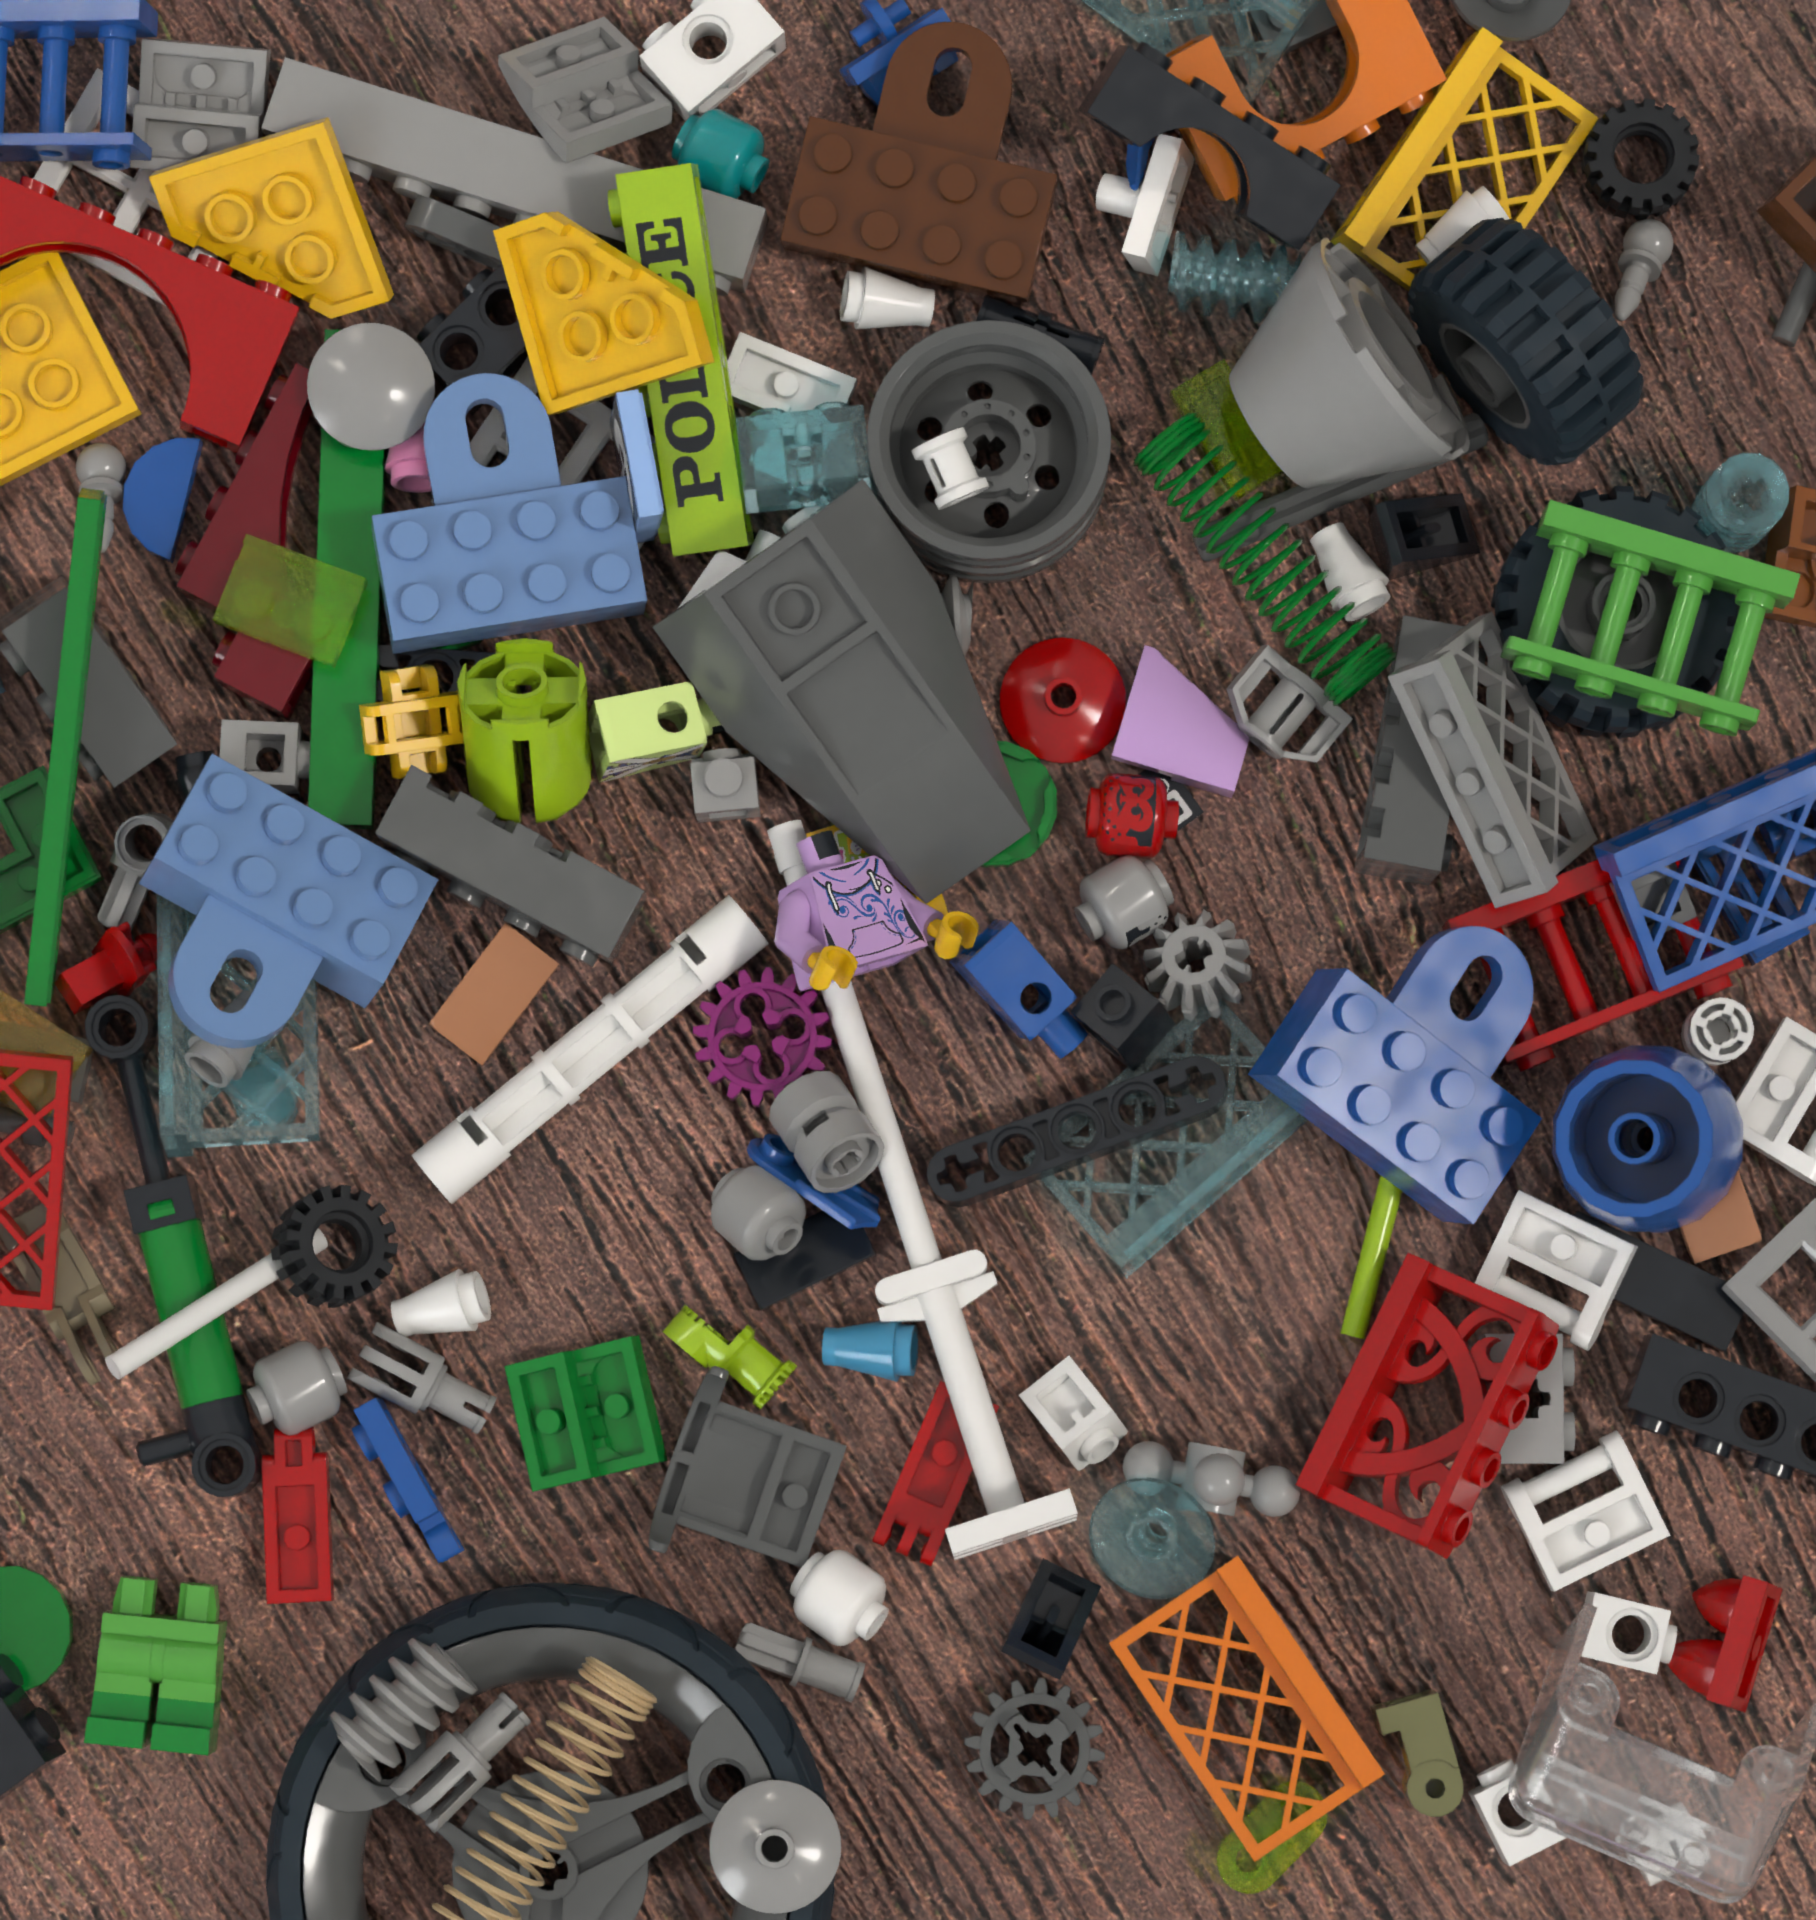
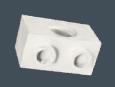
(700, 83)

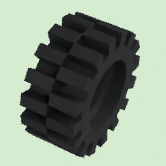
(308, 1272)

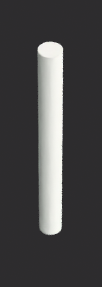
(199, 1313)

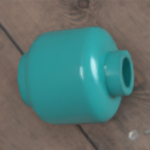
(725, 152)

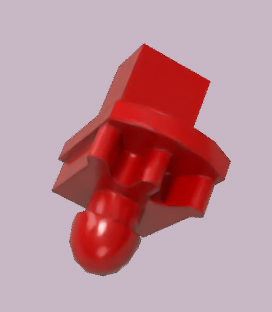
(115, 967)

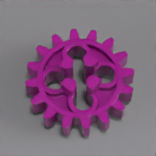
(729, 1020)

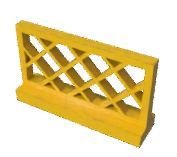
(1433, 131)

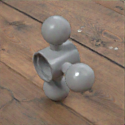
(1215, 1477)

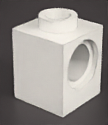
(1658, 1633)
(1510, 1842)

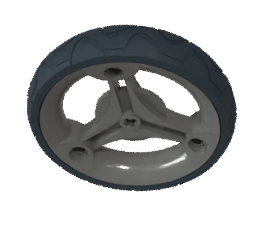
(526, 1637)

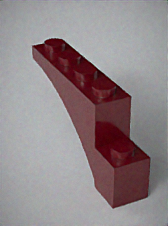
(258, 507)

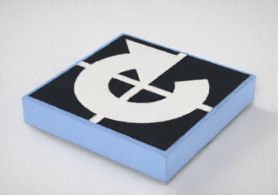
(637, 462)

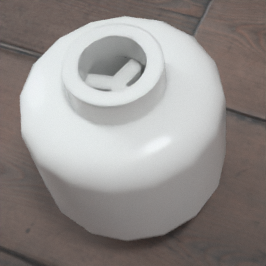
(839, 1597)

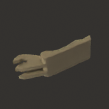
(79, 1290)

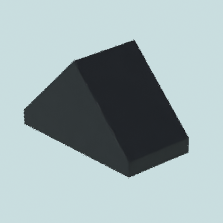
(1422, 533)
(1050, 1619)

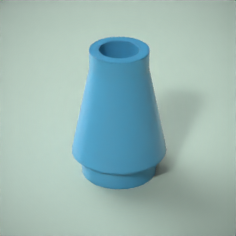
(873, 1348)

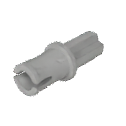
(800, 1661)

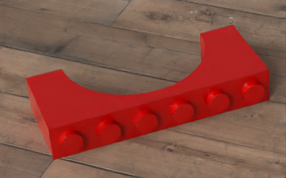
(227, 326)

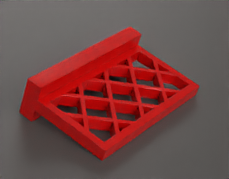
(56, 1165)

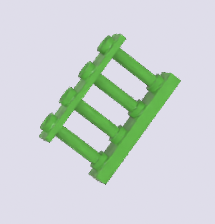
(1695, 572)

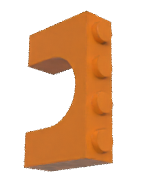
(1385, 69)

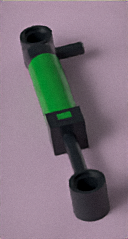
(180, 1271)

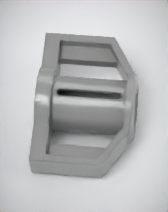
(1284, 708)

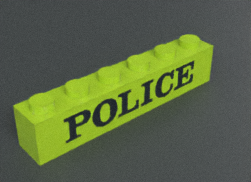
(695, 409)

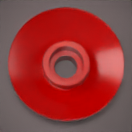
(1057, 732)

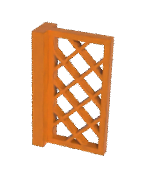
(1293, 1676)

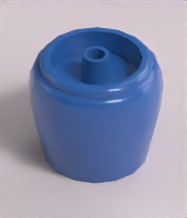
(1603, 1128)

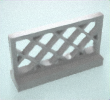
(1481, 788)

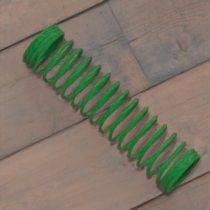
(1164, 454)

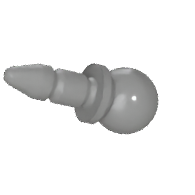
(1646, 249)
(103, 468)

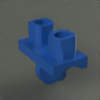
(871, 67)

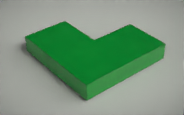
(22, 818)

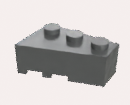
(119, 721)

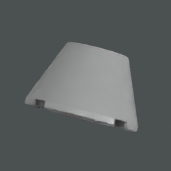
(1340, 379)

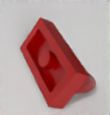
(1728, 1668)

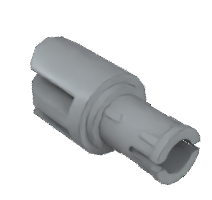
(431, 1387)
(468, 1754)

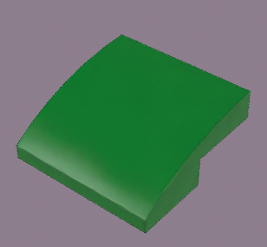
(585, 1413)

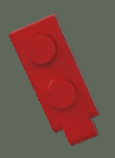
(297, 1521)

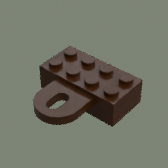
(925, 187)

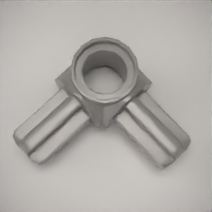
(125, 893)

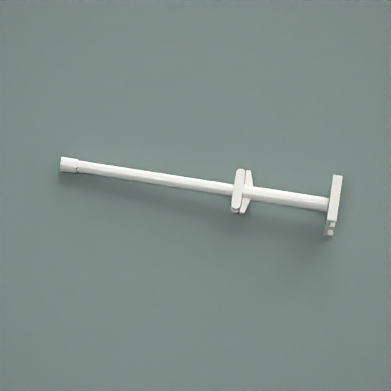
(934, 1286)

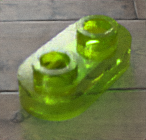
(1262, 1822)

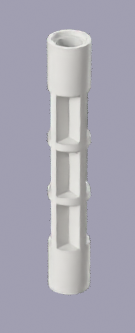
(485, 1135)

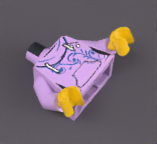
(857, 919)

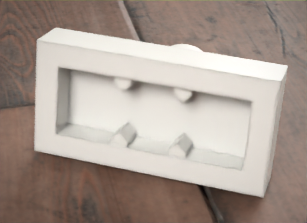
(1151, 205)

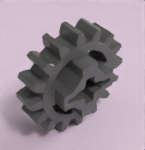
(1057, 1728)

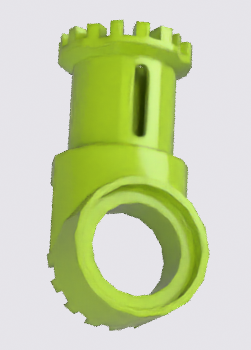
(743, 1358)

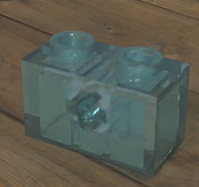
(780, 479)

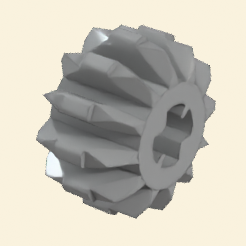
(1222, 960)

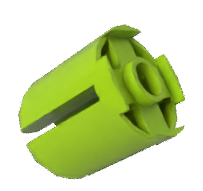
(500, 719)

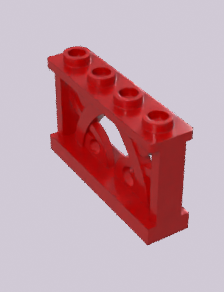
(1403, 1322)

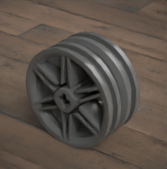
(1023, 372)

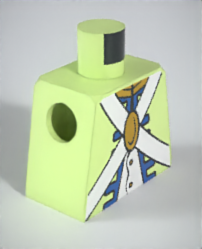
(631, 740)

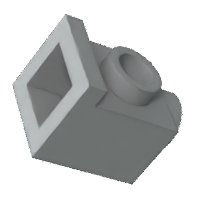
(246, 741)
(725, 786)

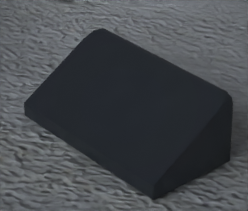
(821, 1253)

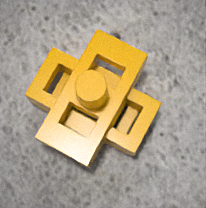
(412, 716)

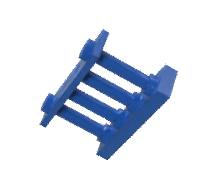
(56, 27)

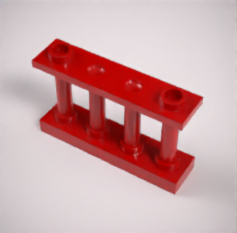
(1544, 914)

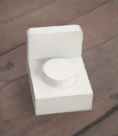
(1074, 1414)

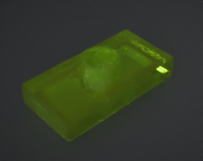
(1214, 402)

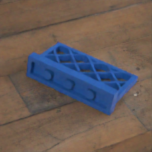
(1703, 825)

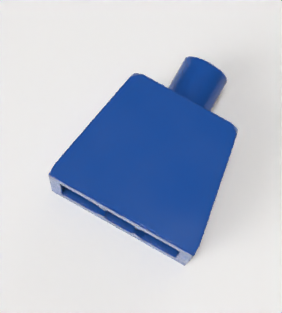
(1000, 970)

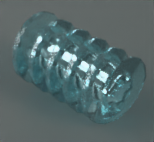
(1228, 276)
(1744, 479)

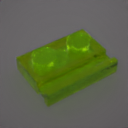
(290, 600)

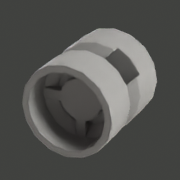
(826, 1132)

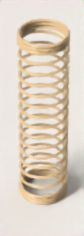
(621, 1689)

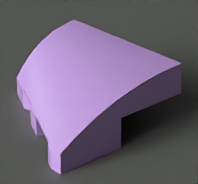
(1178, 730)

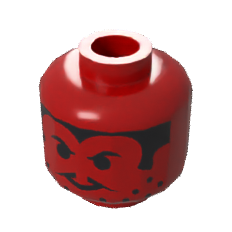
(1130, 815)

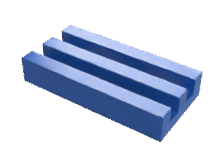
(1731, 912)

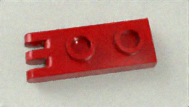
(929, 1481)

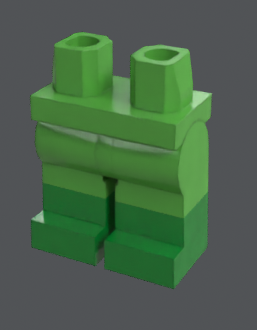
(153, 1649)

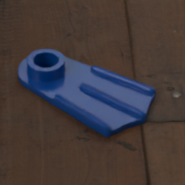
(850, 1207)

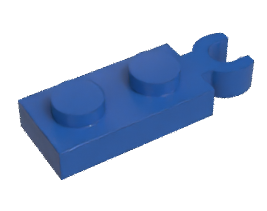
(408, 1486)

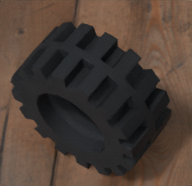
(1648, 121)

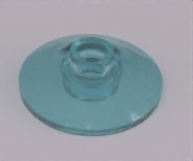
(1137, 1556)

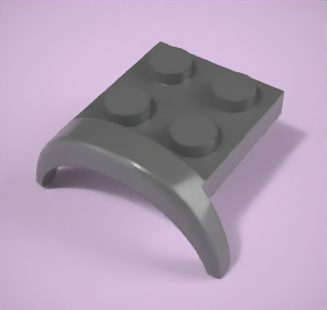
(745, 1479)

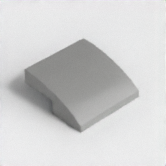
(585, 89)
(198, 99)

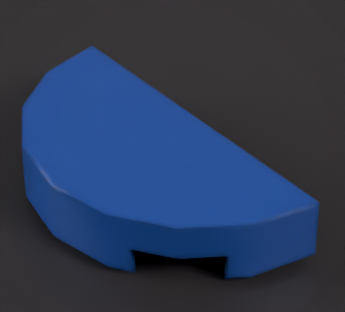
(159, 494)

